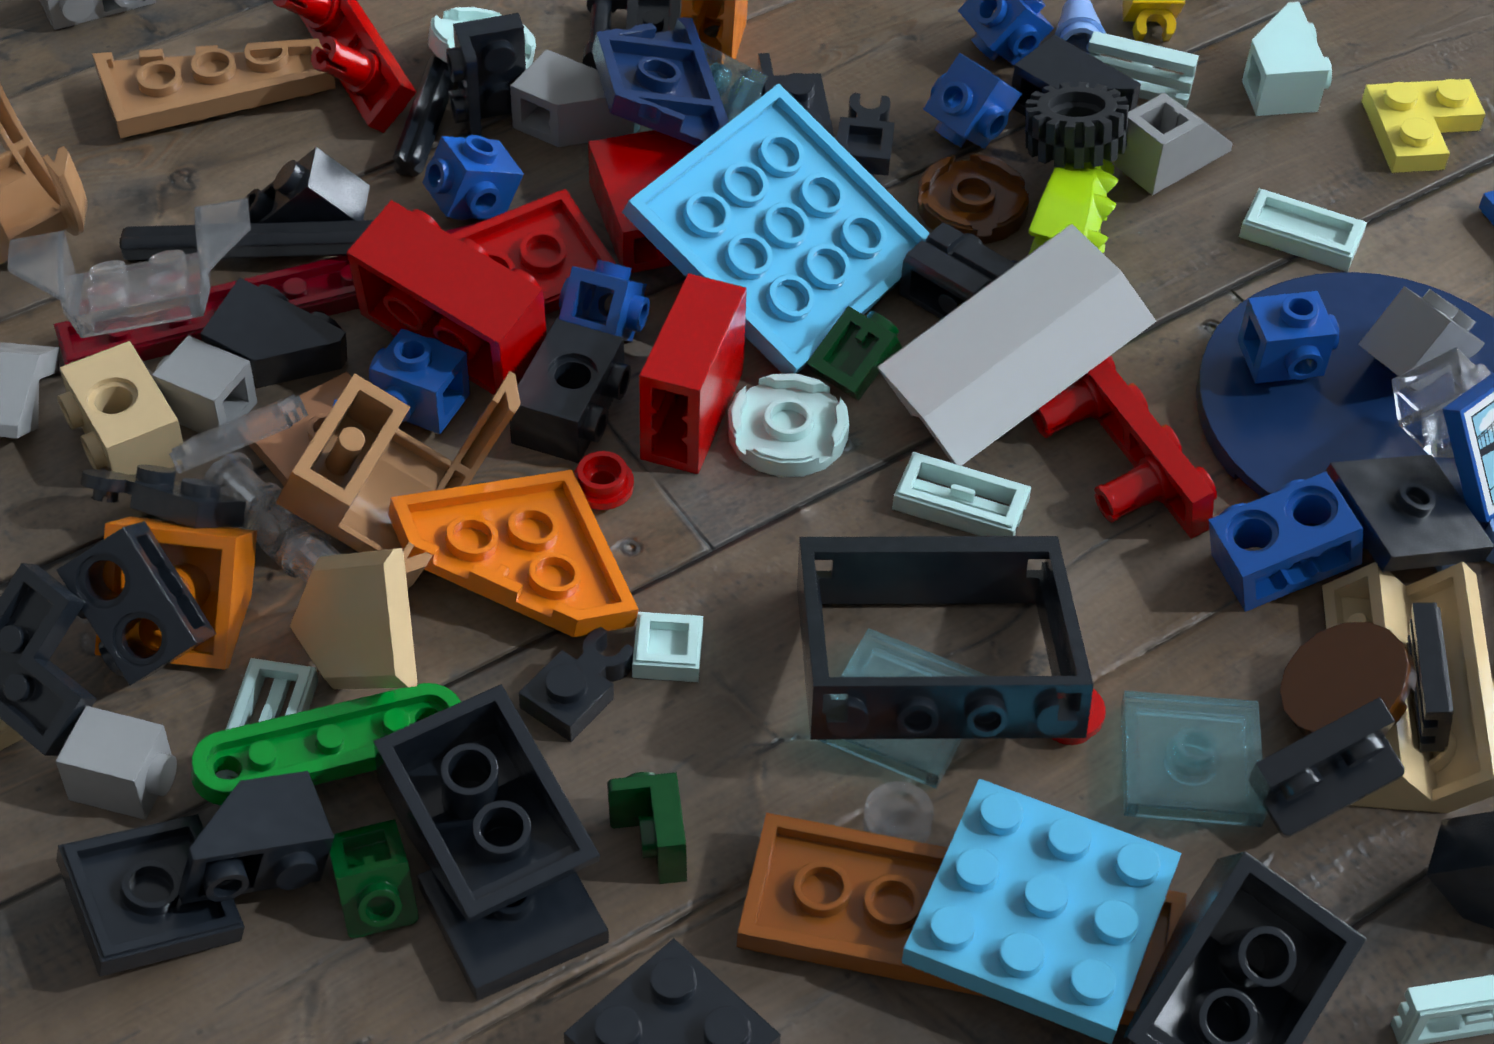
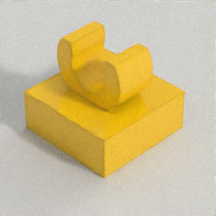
(1157, 11)

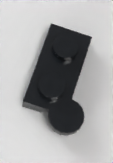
(156, 492)

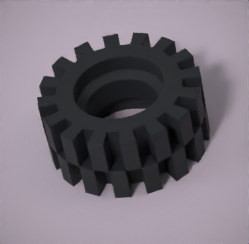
(1076, 125)

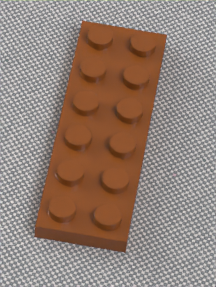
(855, 898)

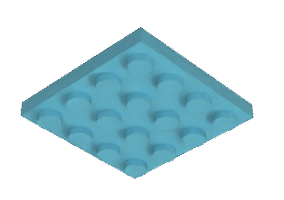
(784, 216)

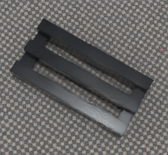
(1433, 691)

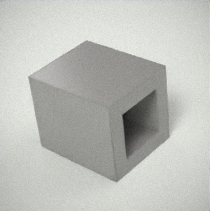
(205, 384)
(116, 763)

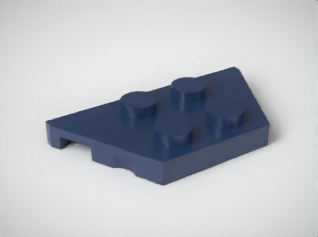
(660, 80)

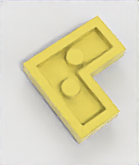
(1413, 116)

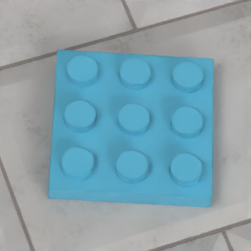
(1042, 910)

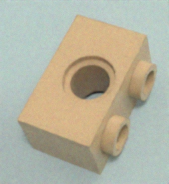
(119, 411)

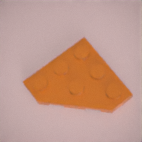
(522, 546)

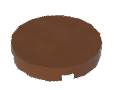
(973, 197)
(1345, 671)

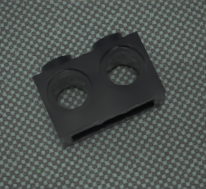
(150, 592)

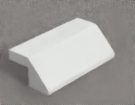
(1016, 344)

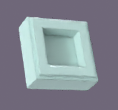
(667, 647)

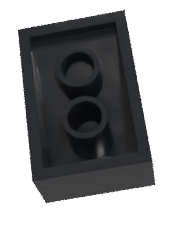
(482, 804)
(1245, 963)

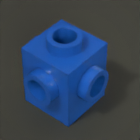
(1008, 31)
(970, 103)
(472, 177)
(586, 292)
(1287, 336)
(424, 376)

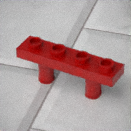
(355, 57)
(1152, 448)

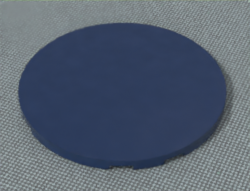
(1301, 426)

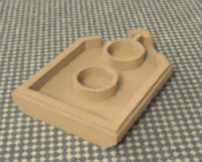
(358, 621)

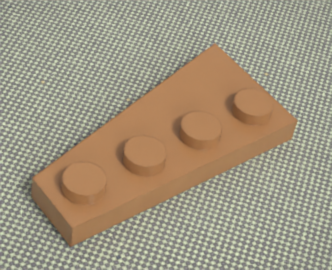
(184, 89)

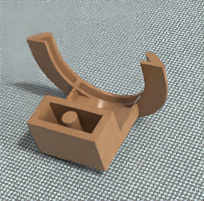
(34, 190)
(365, 460)

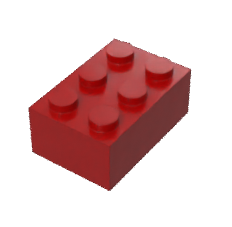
(448, 290)

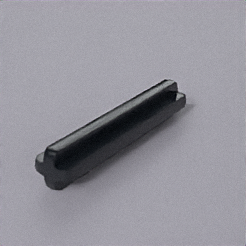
(423, 118)

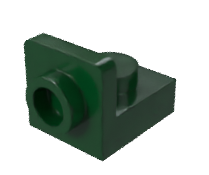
(854, 350)
(654, 806)
(373, 879)

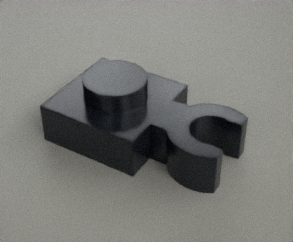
(868, 134)
(573, 690)

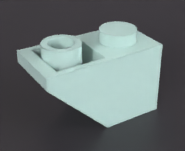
(1286, 66)

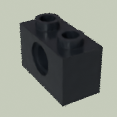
(569, 391)

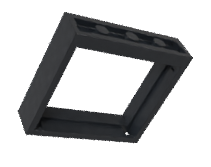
(943, 573)

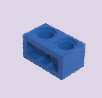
(1290, 551)

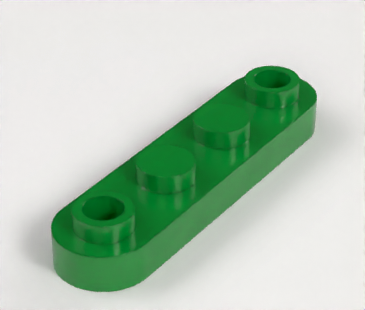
(324, 741)

